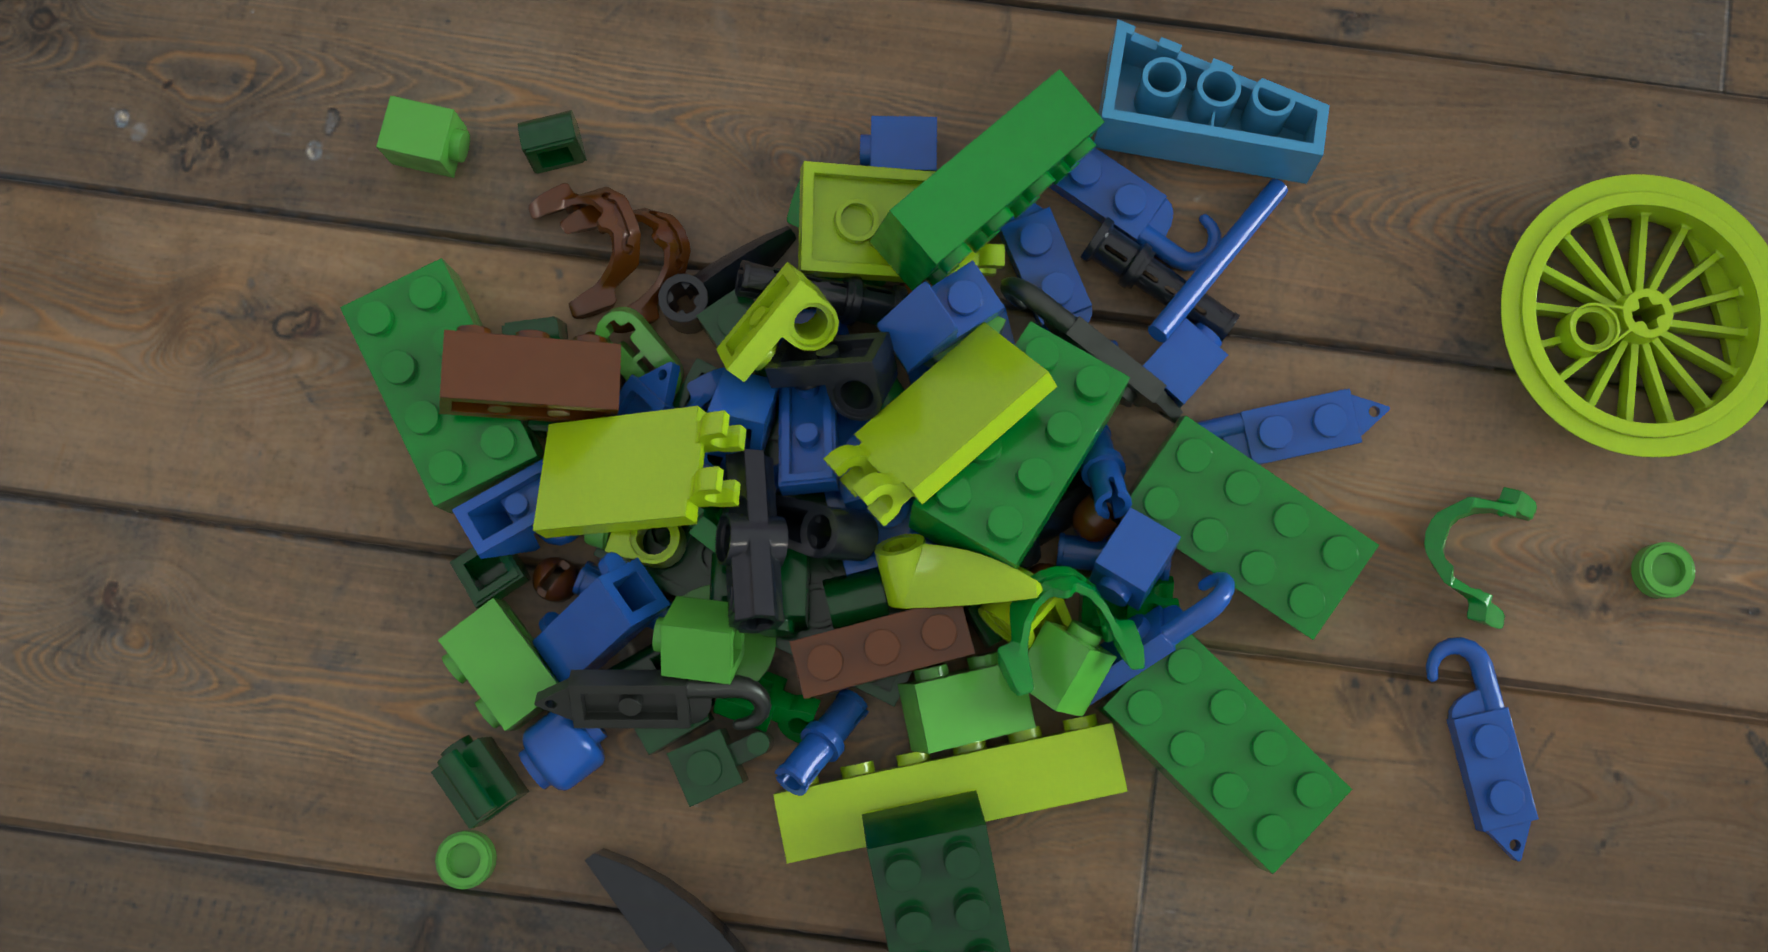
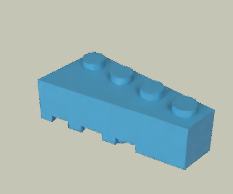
(1204, 113)

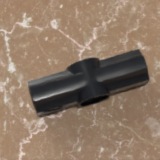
(752, 544)

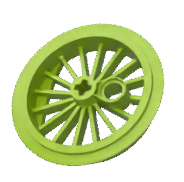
(1734, 275)

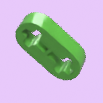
(645, 339)

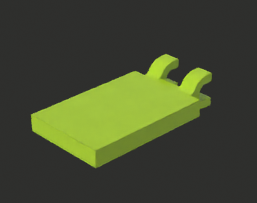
(843, 211)
(941, 423)
(634, 471)

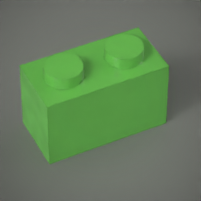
(500, 663)
(962, 705)

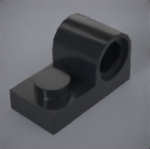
(852, 367)

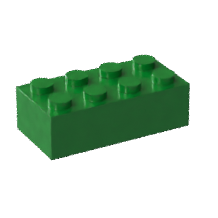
(988, 183)
(402, 345)
(1017, 482)
(1252, 526)
(1226, 753)

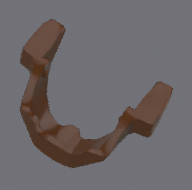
(616, 220)
(666, 233)

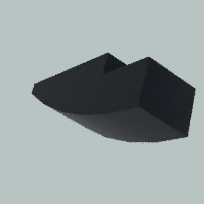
(660, 907)

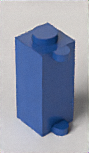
(600, 618)

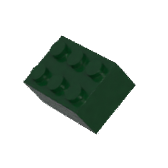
(936, 876)

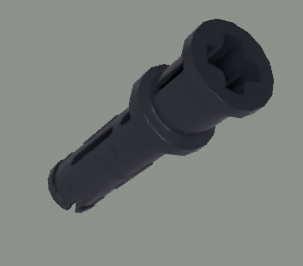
(1141, 258)
(848, 297)

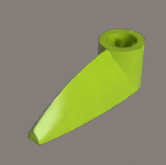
(946, 576)

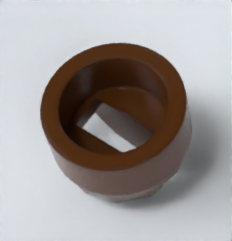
(1089, 524)
(562, 587)

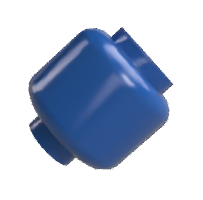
(560, 753)

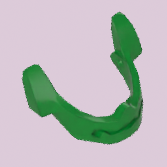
(1510, 504)
(1062, 583)

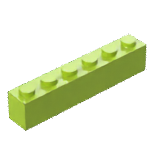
(1009, 778)

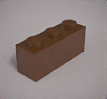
(528, 375)
(880, 649)

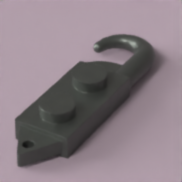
(1143, 386)
(646, 699)

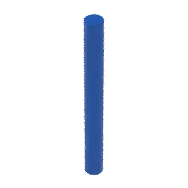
(1217, 261)

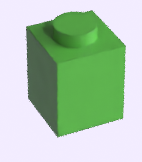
(423, 137)
(698, 641)
(1068, 666)

